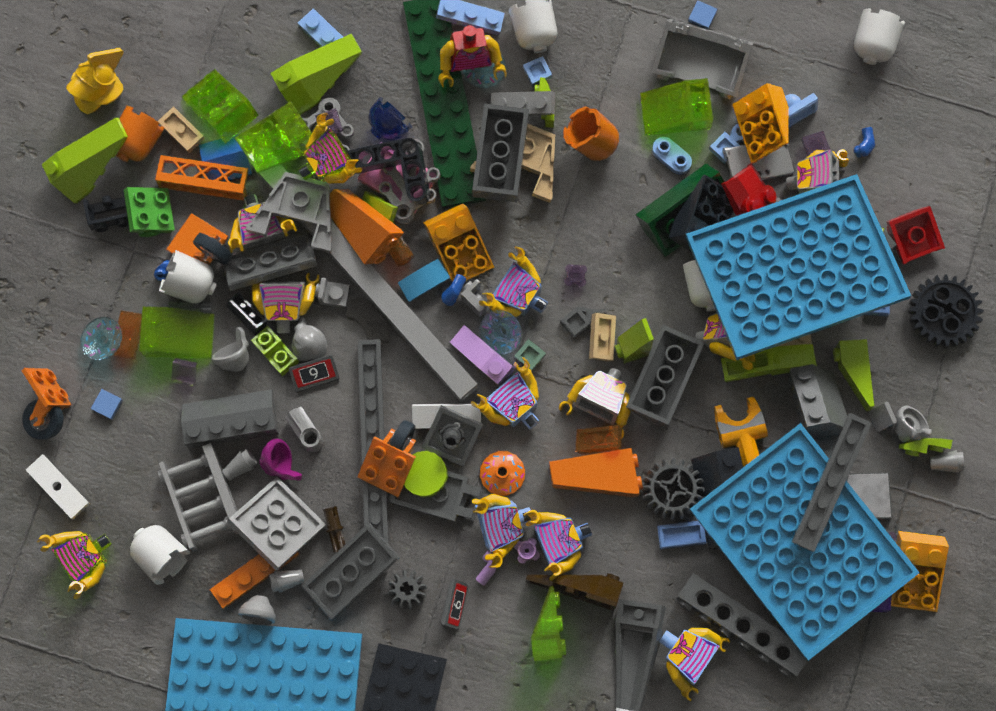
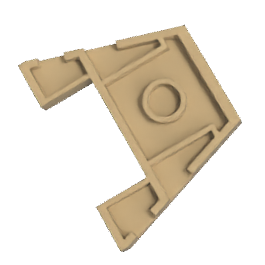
(538, 159)

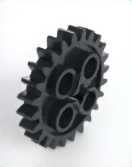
(936, 328)

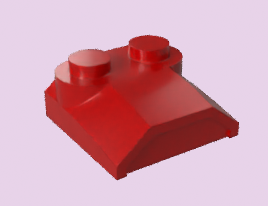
(748, 191)
(915, 234)

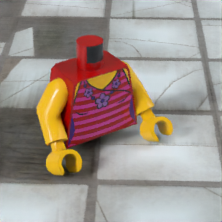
(468, 51)

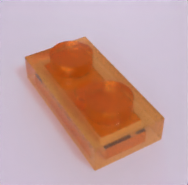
(131, 329)
(598, 439)

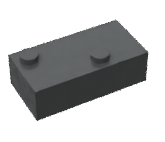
(500, 153)

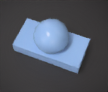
(800, 108)

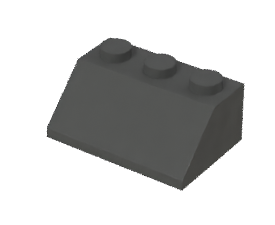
(817, 400)

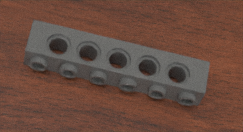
(756, 625)

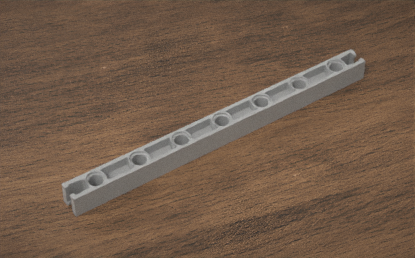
(390, 306)

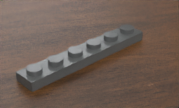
(831, 482)

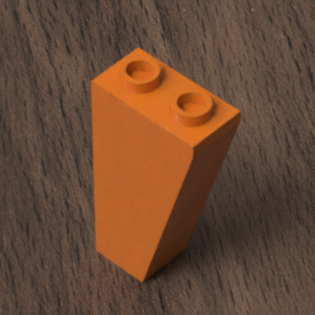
(363, 226)
(599, 473)

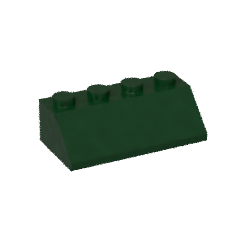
(660, 214)

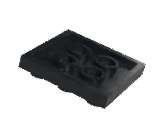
(404, 680)

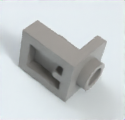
(332, 293)
(472, 300)

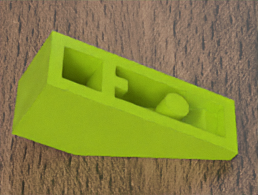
(635, 342)
(855, 367)

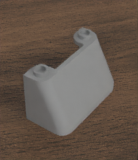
(701, 53)

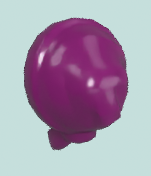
(277, 460)

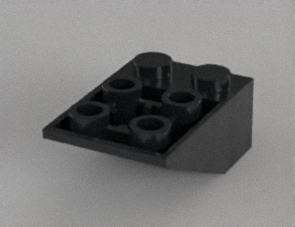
(703, 208)

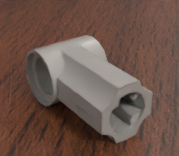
(304, 429)

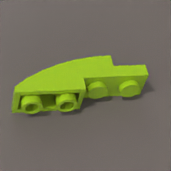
(770, 361)

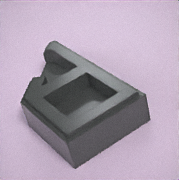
(579, 320)

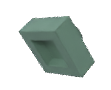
(531, 353)

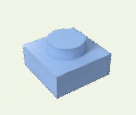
(537, 69)

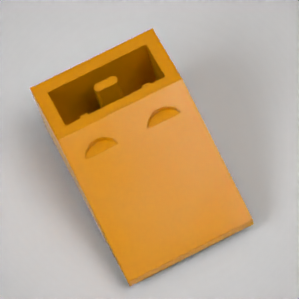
(763, 120)
(458, 243)
(929, 557)

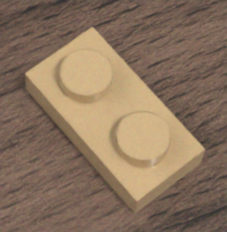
(181, 129)
(602, 337)

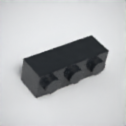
(246, 313)

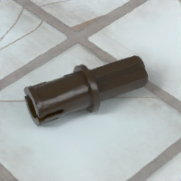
(334, 528)

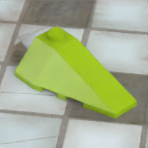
(311, 75)
(82, 162)

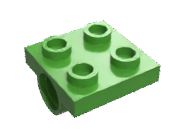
(149, 211)

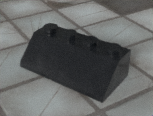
(715, 470)

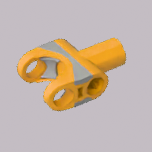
(742, 432)

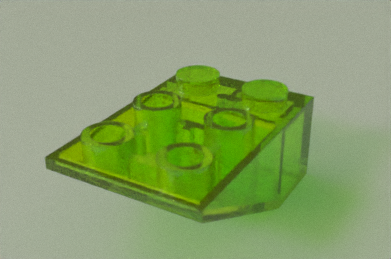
(220, 105)
(677, 107)
(275, 138)
(545, 639)

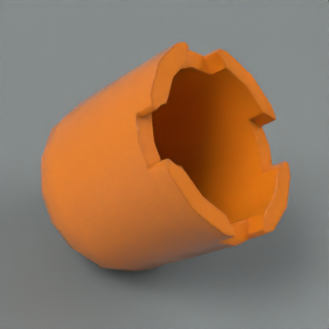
(591, 134)
(142, 135)

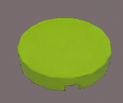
(426, 475)

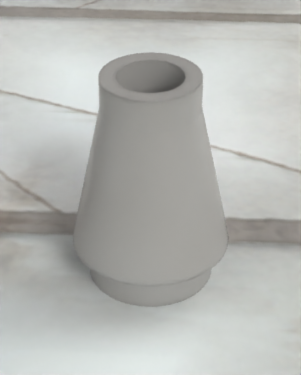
(949, 462)
(240, 464)
(286, 579)

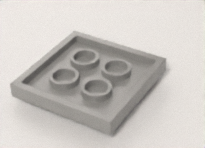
(276, 523)

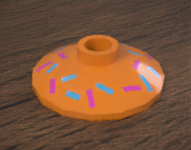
(505, 484)

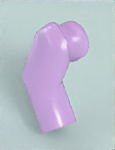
(486, 572)

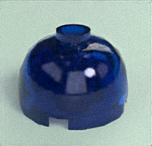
(387, 121)

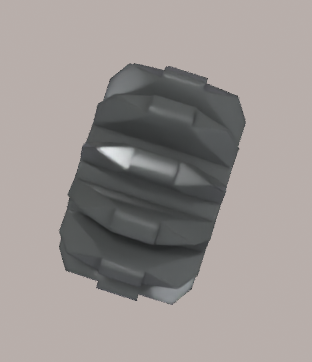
(401, 595)

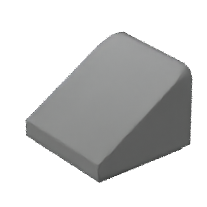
(882, 417)

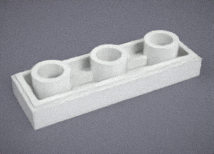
(424, 414)
(48, 478)

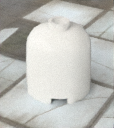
(534, 25)
(877, 36)
(188, 278)
(696, 287)
(158, 553)

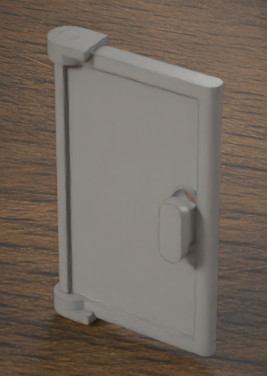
(776, 163)

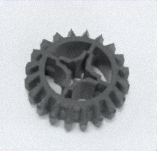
(662, 486)

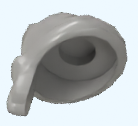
(308, 342)
(235, 355)
(911, 425)
(258, 611)

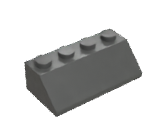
(665, 376)
(229, 419)

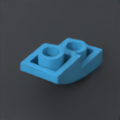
(424, 280)

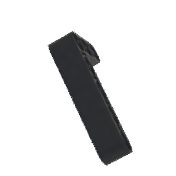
(398, 158)

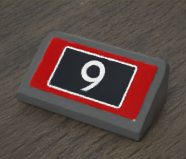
(314, 373)
(454, 604)

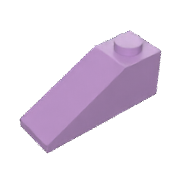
(482, 355)

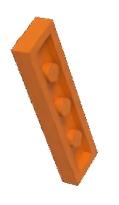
(243, 580)

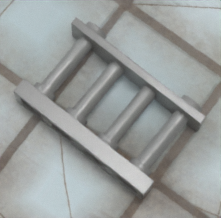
(216, 479)

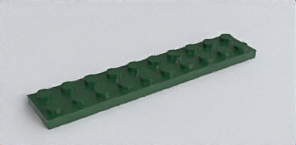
(443, 107)

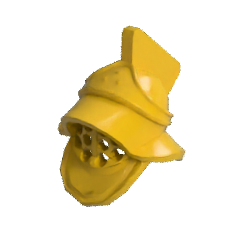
(95, 81)

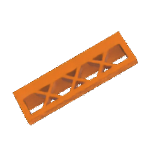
(199, 185)

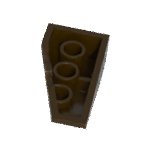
(593, 589)

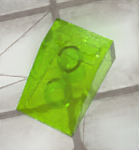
(176, 333)

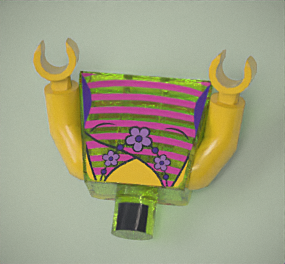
(327, 155)
(79, 557)

